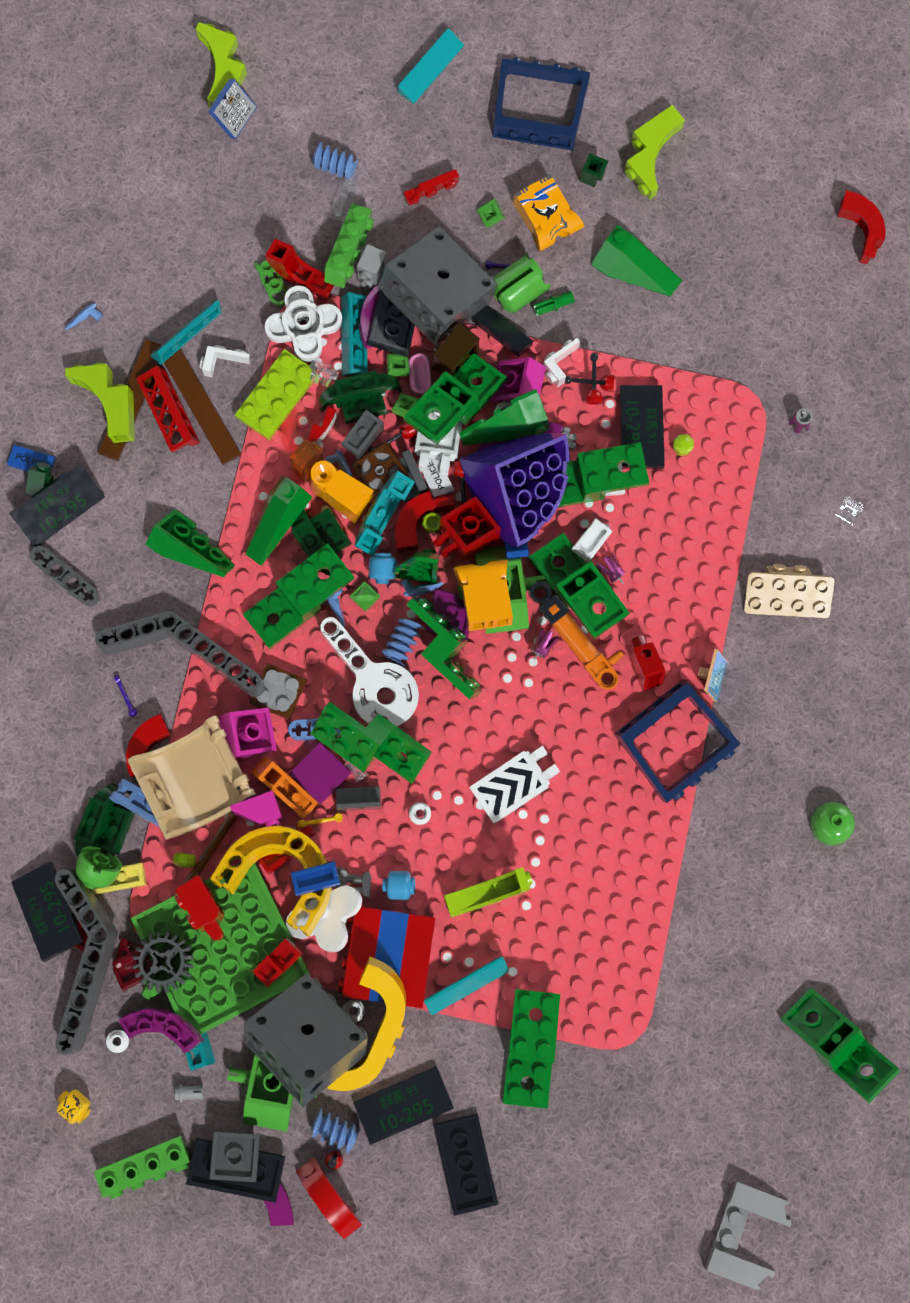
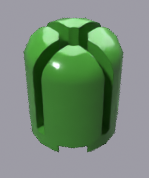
(519, 284)

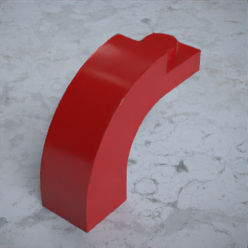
(868, 217)
(294, 270)
(413, 513)
(145, 737)
(328, 1199)

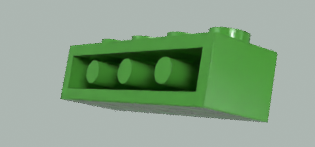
(348, 245)
(143, 1166)

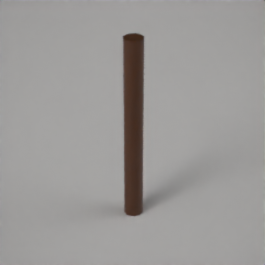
(211, 847)

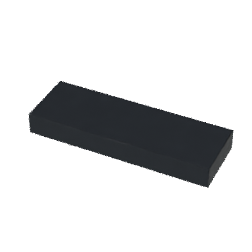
(502, 331)

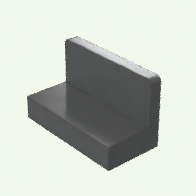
(363, 434)
(413, 471)
(358, 799)

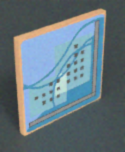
(714, 675)

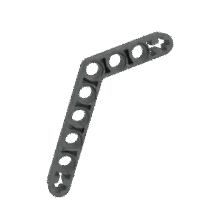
(191, 644)
(72, 1038)

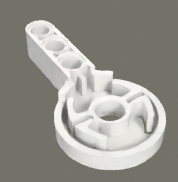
(373, 678)

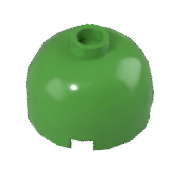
(832, 823)
(96, 868)

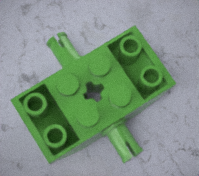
(516, 584)
(263, 1105)

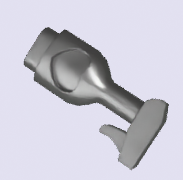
(364, 879)

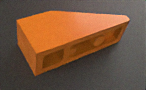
(284, 787)

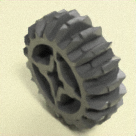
(170, 954)

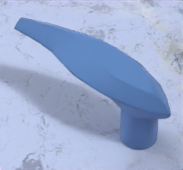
(84, 314)
(339, 457)
(420, 589)
(335, 605)

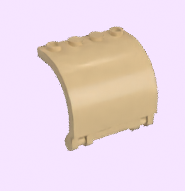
(191, 780)

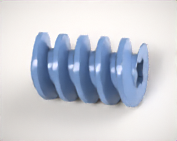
(334, 162)
(402, 640)
(334, 1131)

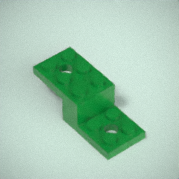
(455, 398)
(598, 473)
(579, 586)
(298, 596)
(445, 647)
(364, 744)
(840, 1045)
(531, 1048)

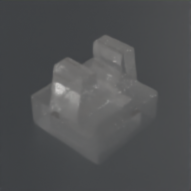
(323, 371)
(849, 510)

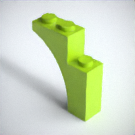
(222, 47)
(649, 141)
(116, 400)
(488, 892)

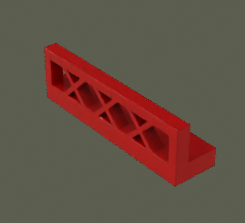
(174, 405)

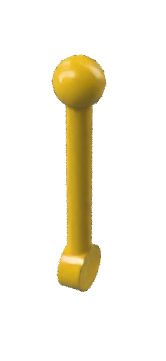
(338, 818)

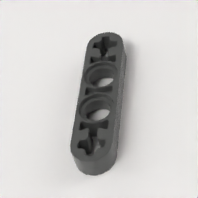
(64, 576)

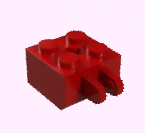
(467, 530)
(201, 906)

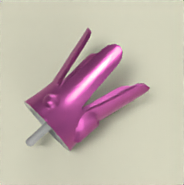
(802, 418)
(616, 571)
(543, 643)

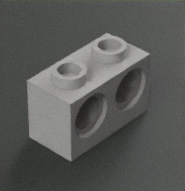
(371, 266)

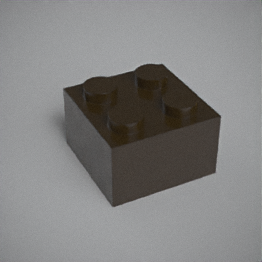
(455, 350)

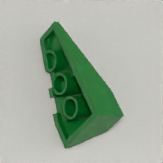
(630, 261)
(519, 420)
(279, 513)
(180, 541)
(419, 567)

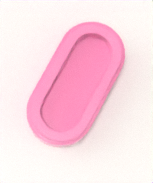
(419, 373)

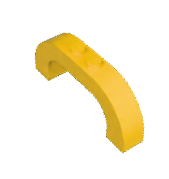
(388, 984)

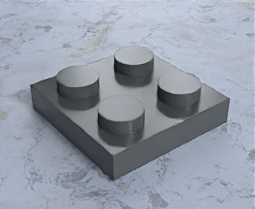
(235, 1156)

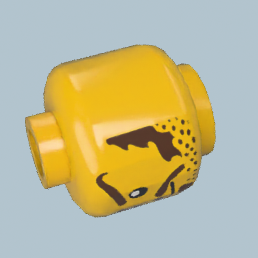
(73, 1106)

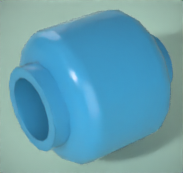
(382, 567)
(399, 885)

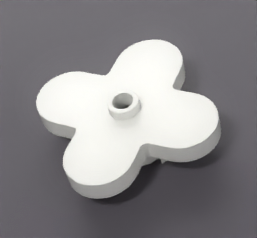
(301, 309)
(331, 928)

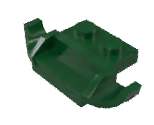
(359, 394)
(318, 531)
(103, 823)

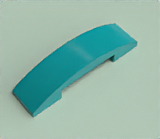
(381, 511)

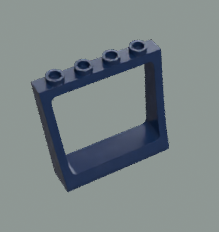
(533, 131)
(655, 712)

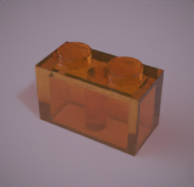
(304, 458)

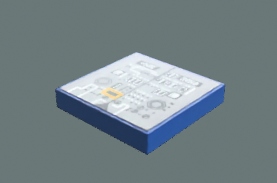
(232, 108)

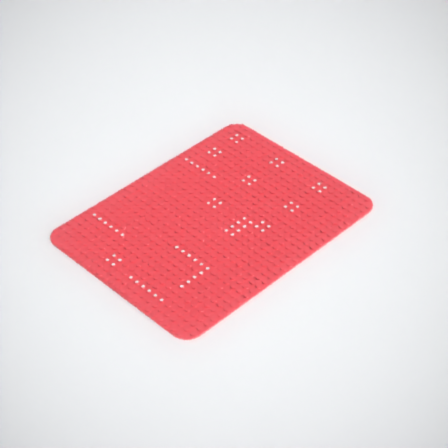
(600, 835)

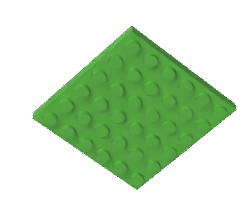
(222, 971)

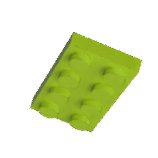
(276, 395)

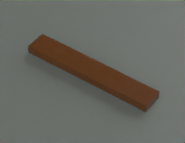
(143, 364)
(202, 408)

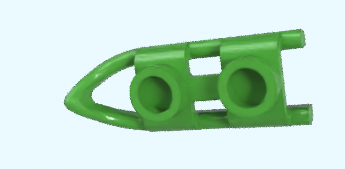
(275, 285)

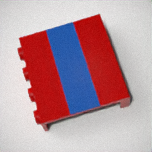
(395, 939)

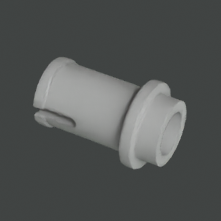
(188, 1092)

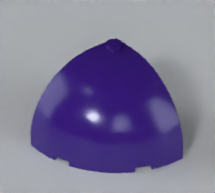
(519, 482)

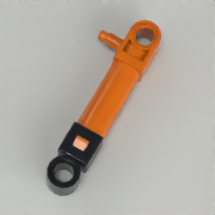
(575, 638)

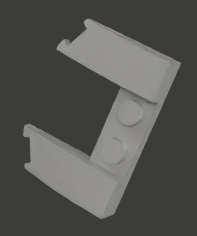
(722, 1254)

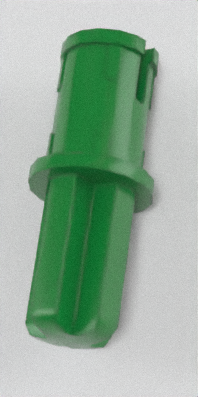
(553, 303)

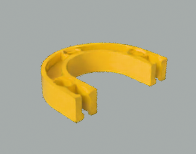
(276, 841)

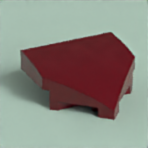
(123, 964)

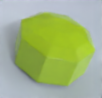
(683, 444)
(431, 522)
(184, 860)

